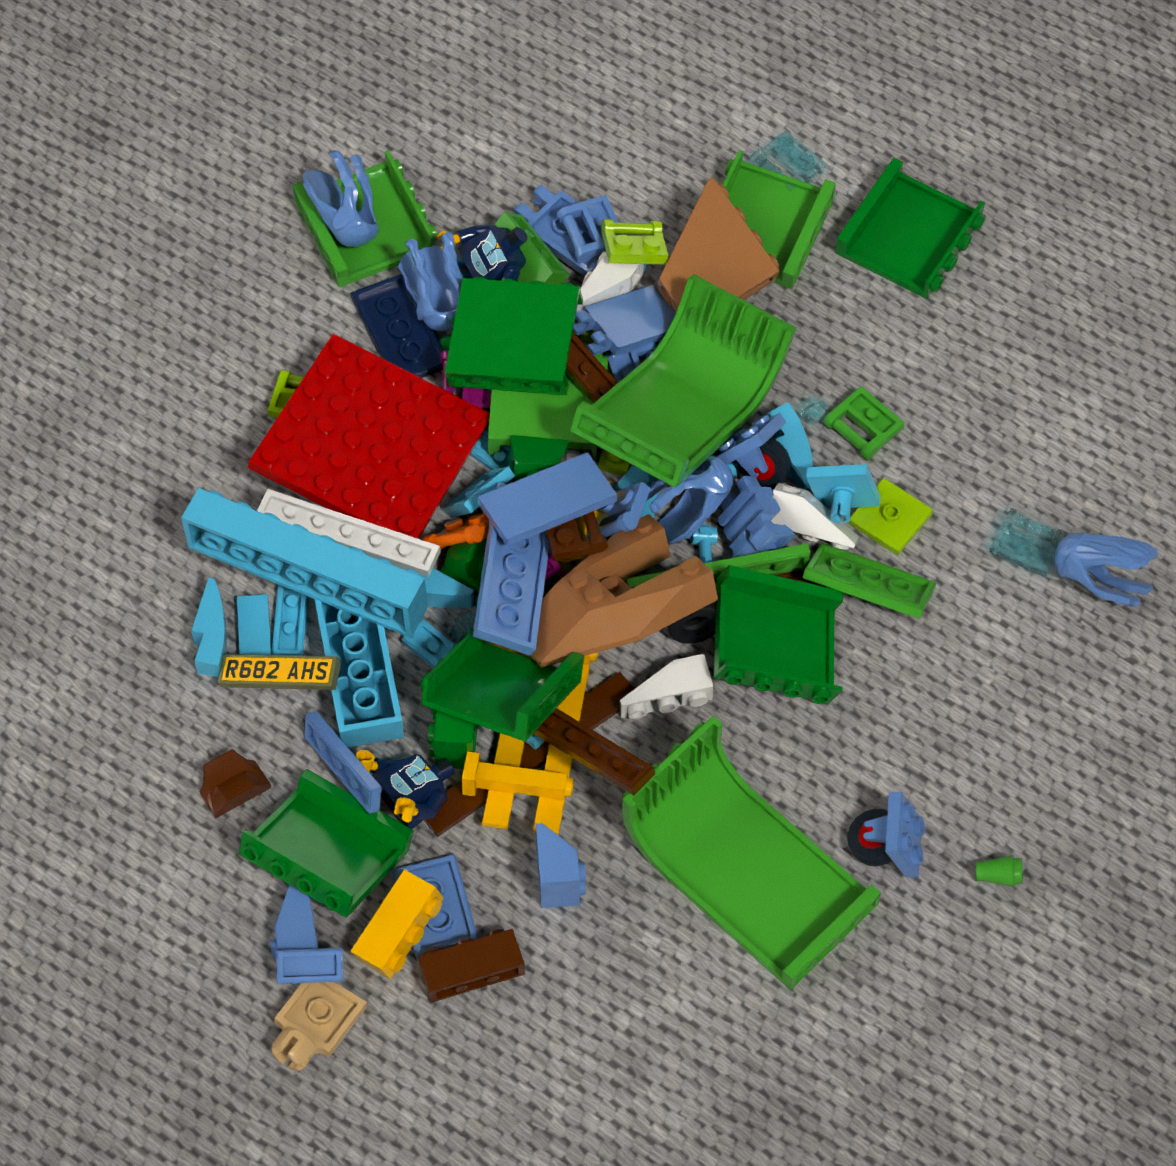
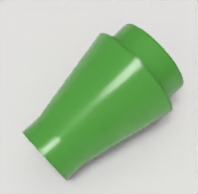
(1001, 871)

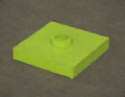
(895, 520)

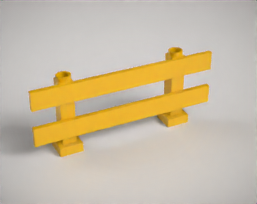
(507, 777)

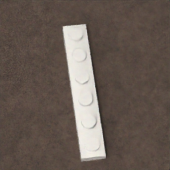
(348, 531)

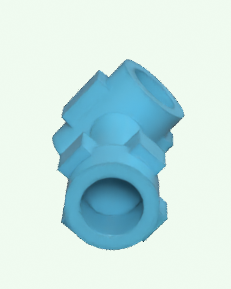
(704, 538)

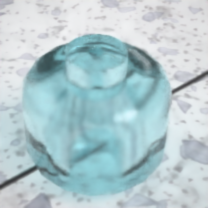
(812, 410)

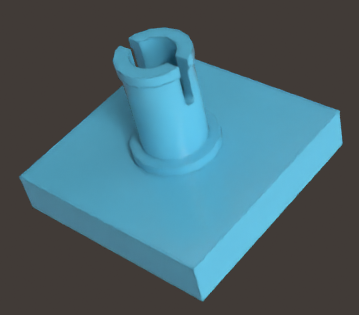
(843, 488)
(467, 500)

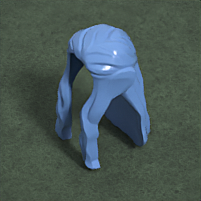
(339, 210)
(433, 281)
(702, 497)
(1089, 553)

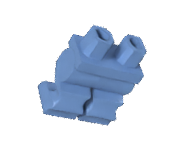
(749, 519)

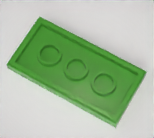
(870, 580)

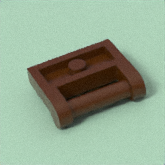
(566, 542)

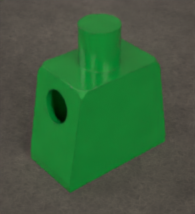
(535, 454)

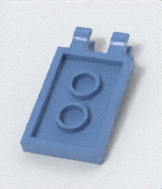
(552, 231)
(625, 321)

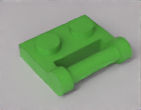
(868, 415)

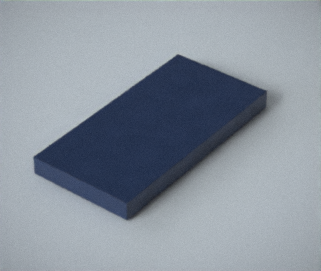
(395, 328)

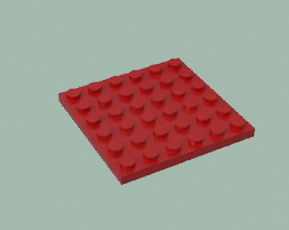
(370, 439)

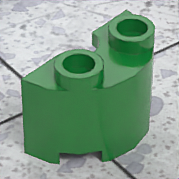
(465, 563)

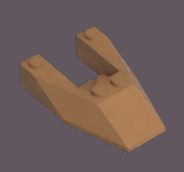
(599, 611)

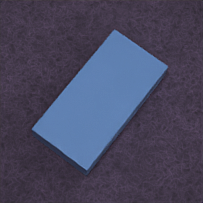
(309, 965)

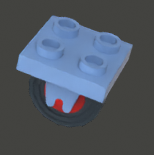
(758, 453)
(889, 836)

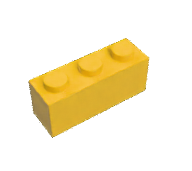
(398, 924)

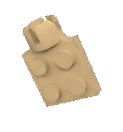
(315, 1022)

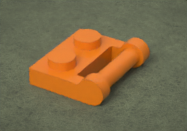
(459, 532)

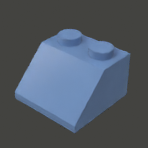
(559, 871)

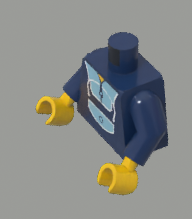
(491, 251)
(410, 785)

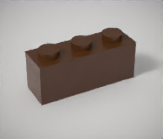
(471, 964)

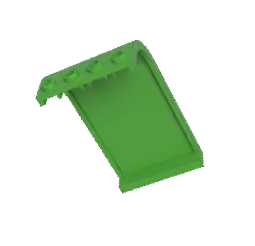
(693, 386)
(743, 859)

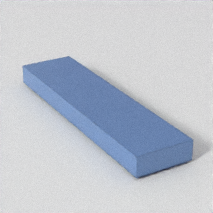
(342, 762)

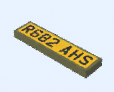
(279, 672)

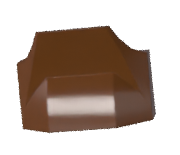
(231, 782)

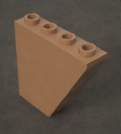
(717, 249)

